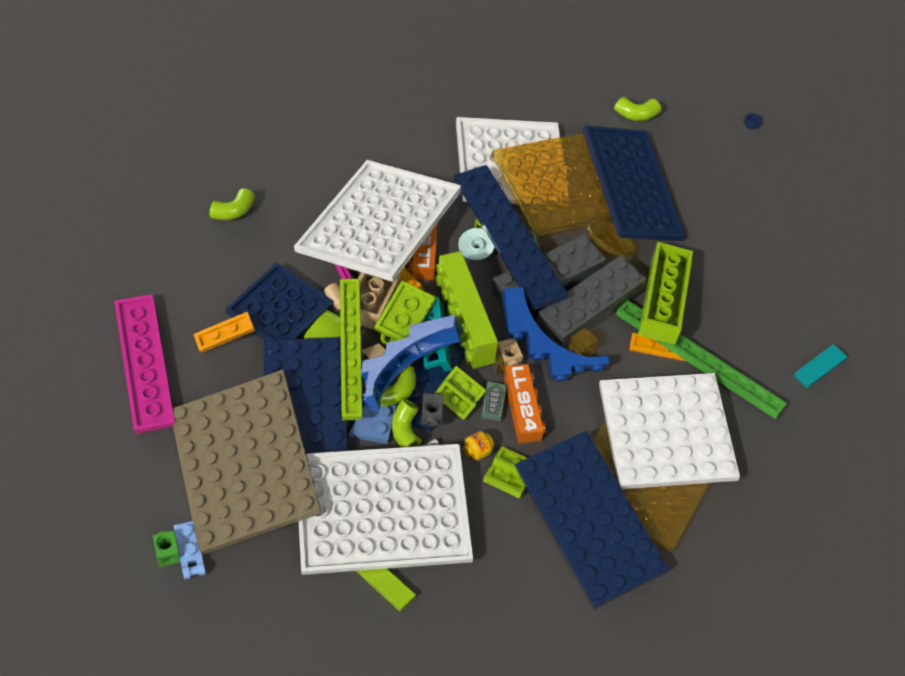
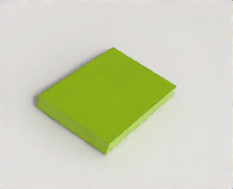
(406, 308)

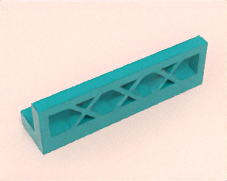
(444, 352)

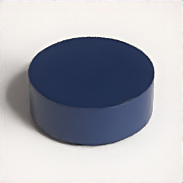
(752, 121)

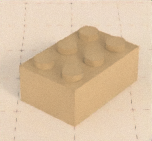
(374, 297)

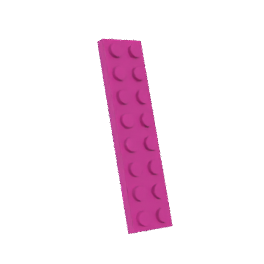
(144, 364)

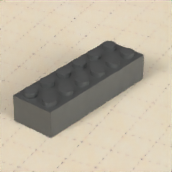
(570, 263)
(591, 301)

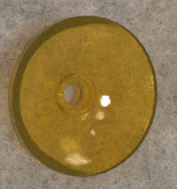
(606, 238)

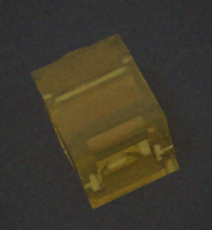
(583, 343)

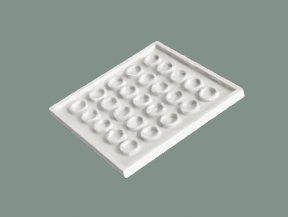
(481, 136)
(668, 431)

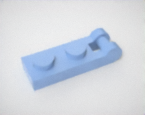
(188, 550)

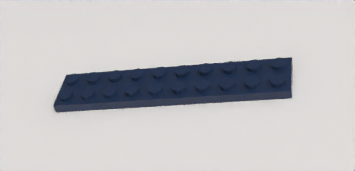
(510, 237)

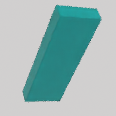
(820, 366)

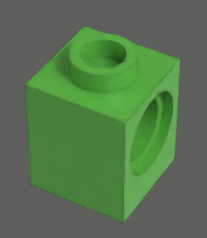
(166, 556)

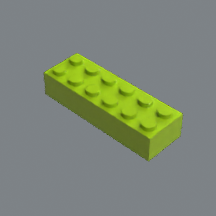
(666, 293)
(467, 306)

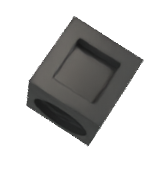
(435, 403)

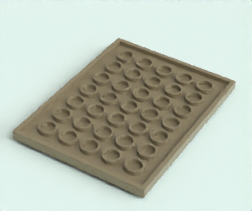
(244, 462)

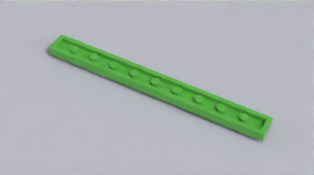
(710, 364)

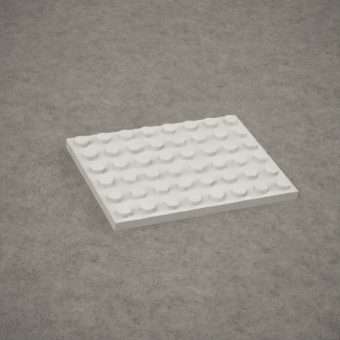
(378, 220)
(386, 510)

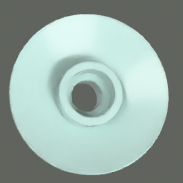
(472, 238)

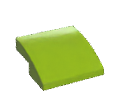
(326, 326)
(460, 392)
(503, 473)

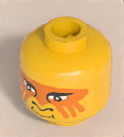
(478, 445)

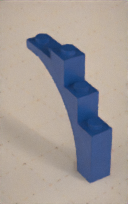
(539, 346)
(401, 353)

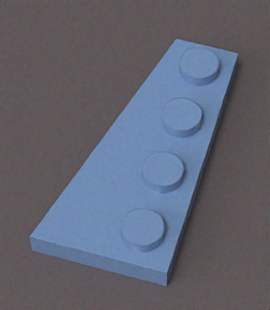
(374, 425)

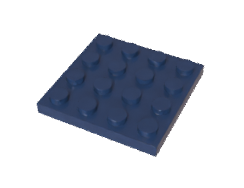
(281, 305)

